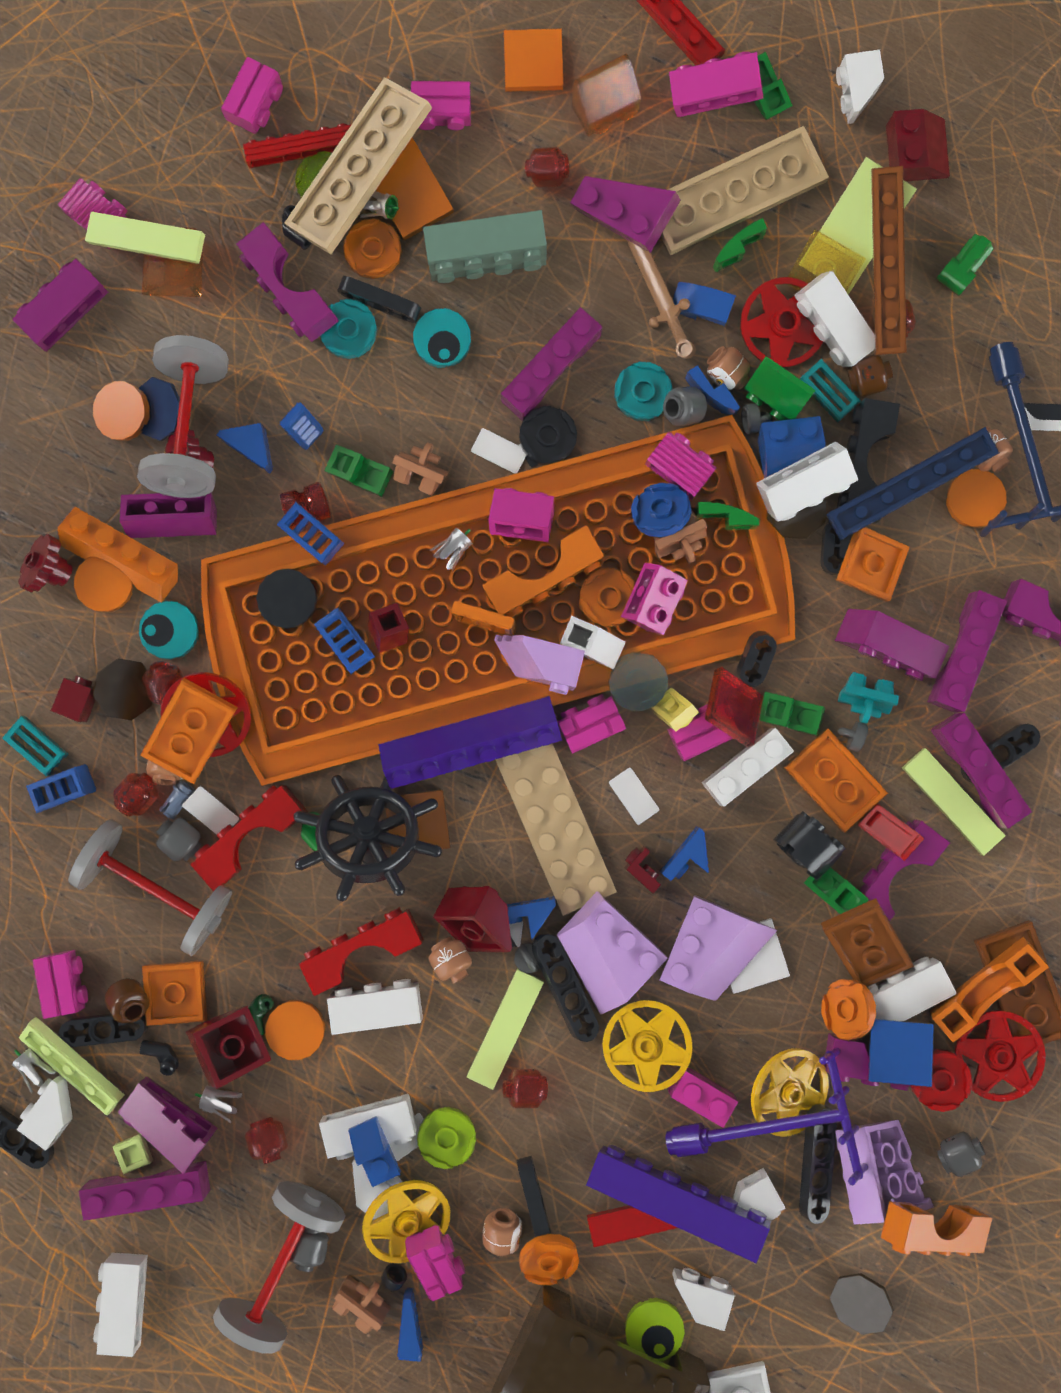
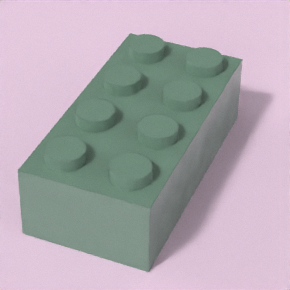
(486, 246)

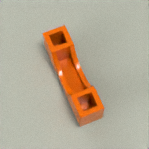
(578, 554)
(144, 567)
(1006, 972)
(913, 1229)

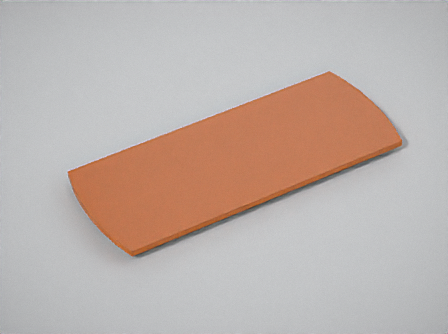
(320, 716)

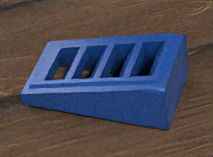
(301, 426)
(290, 517)
(329, 619)
(78, 780)
(410, 1339)

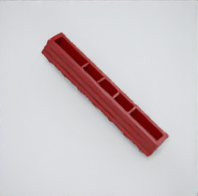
(292, 146)

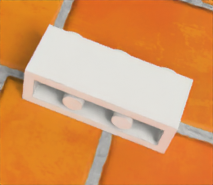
(836, 319)
(807, 482)
(747, 767)
(912, 990)
(374, 1007)
(393, 1114)
(120, 1304)

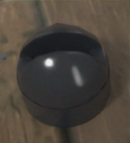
(399, 1279)

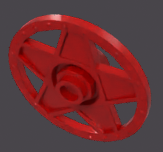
(779, 323)
(229, 738)
(1002, 1056)

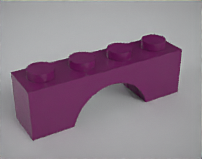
(267, 256)
(550, 362)
(1030, 607)
(976, 631)
(993, 785)
(878, 880)
(854, 1061)
(122, 1196)

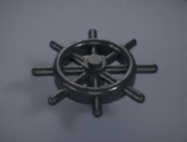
(367, 836)

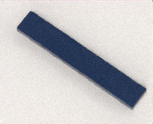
(912, 483)

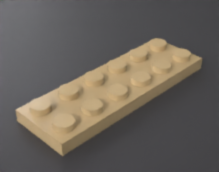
(358, 165)
(743, 188)
(556, 827)

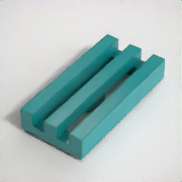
(838, 383)
(54, 761)

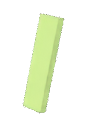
(145, 237)
(953, 801)
(505, 1029)
(71, 1066)

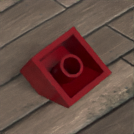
(918, 144)
(476, 918)
(228, 1046)

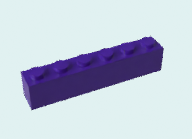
(469, 742)
(679, 1203)

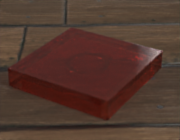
(734, 707)

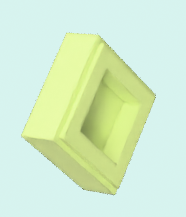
(132, 1153)

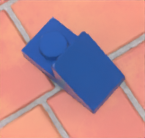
(692, 848)
(536, 910)
(373, 1151)

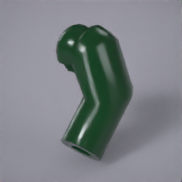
(259, 1008)

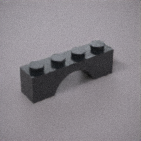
(873, 423)

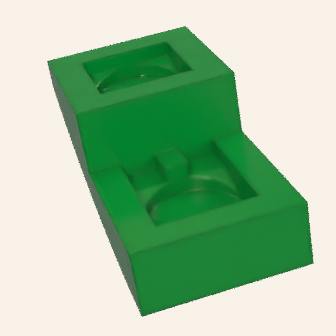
(774, 92)
(734, 249)
(358, 470)
(734, 517)
(791, 713)
(836, 891)

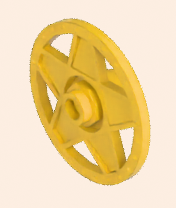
(647, 1046)
(789, 1088)
(403, 1218)

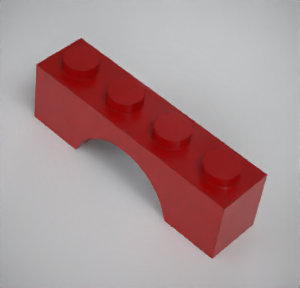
(221, 860)
(326, 967)

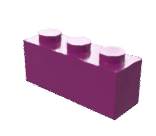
(60, 305)
(167, 515)

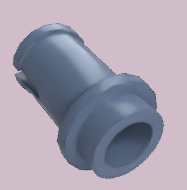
(174, 802)

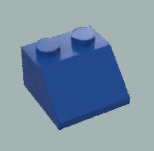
(788, 442)

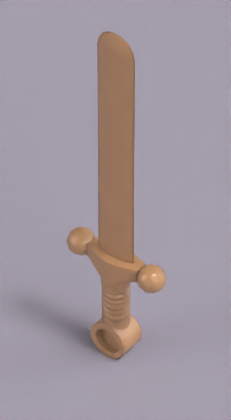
(668, 310)

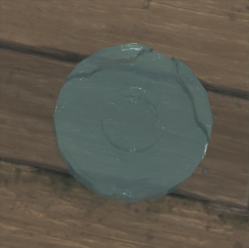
(638, 681)

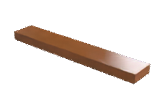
(888, 260)

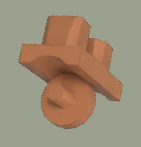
(408, 464)
(684, 541)
(362, 1302)

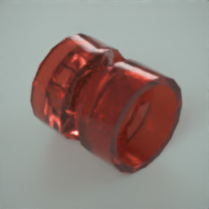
(311, 499)

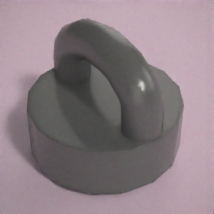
(753, 418)
(856, 736)
(525, 958)

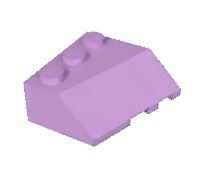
(542, 661)
(713, 949)
(609, 953)
(888, 1173)

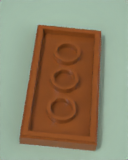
(1036, 1001)

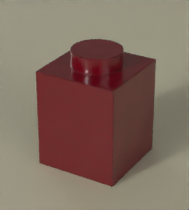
(388, 627)
(74, 699)

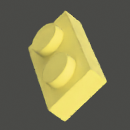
(675, 710)

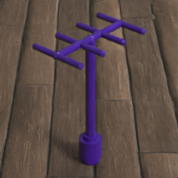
(696, 1139)

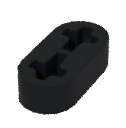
(828, 547)
(761, 661)

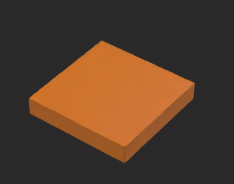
(533, 60)
(873, 563)
(175, 992)

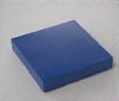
(901, 1053)

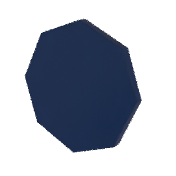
(163, 408)

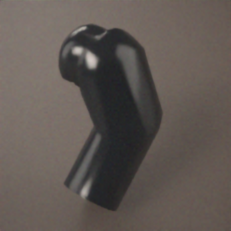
(294, 237)
(164, 1053)

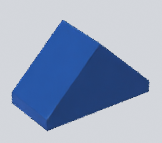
(250, 442)

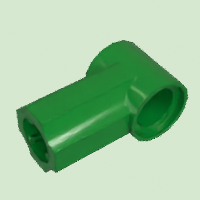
(962, 268)

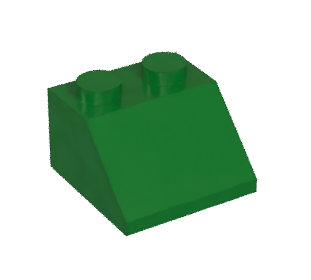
(778, 390)

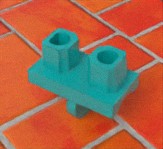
(868, 701)

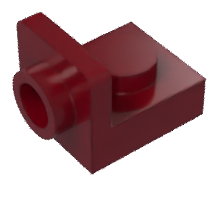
(644, 874)

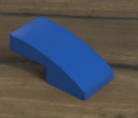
(704, 302)
(718, 398)

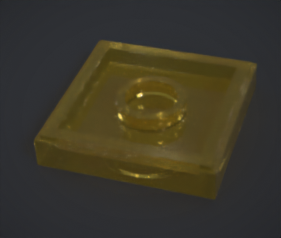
(825, 255)

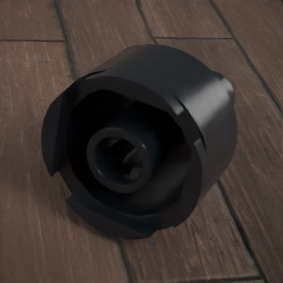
(809, 845)

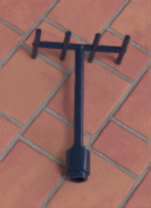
(1008, 372)

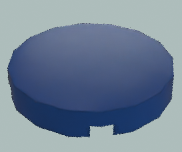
(661, 510)

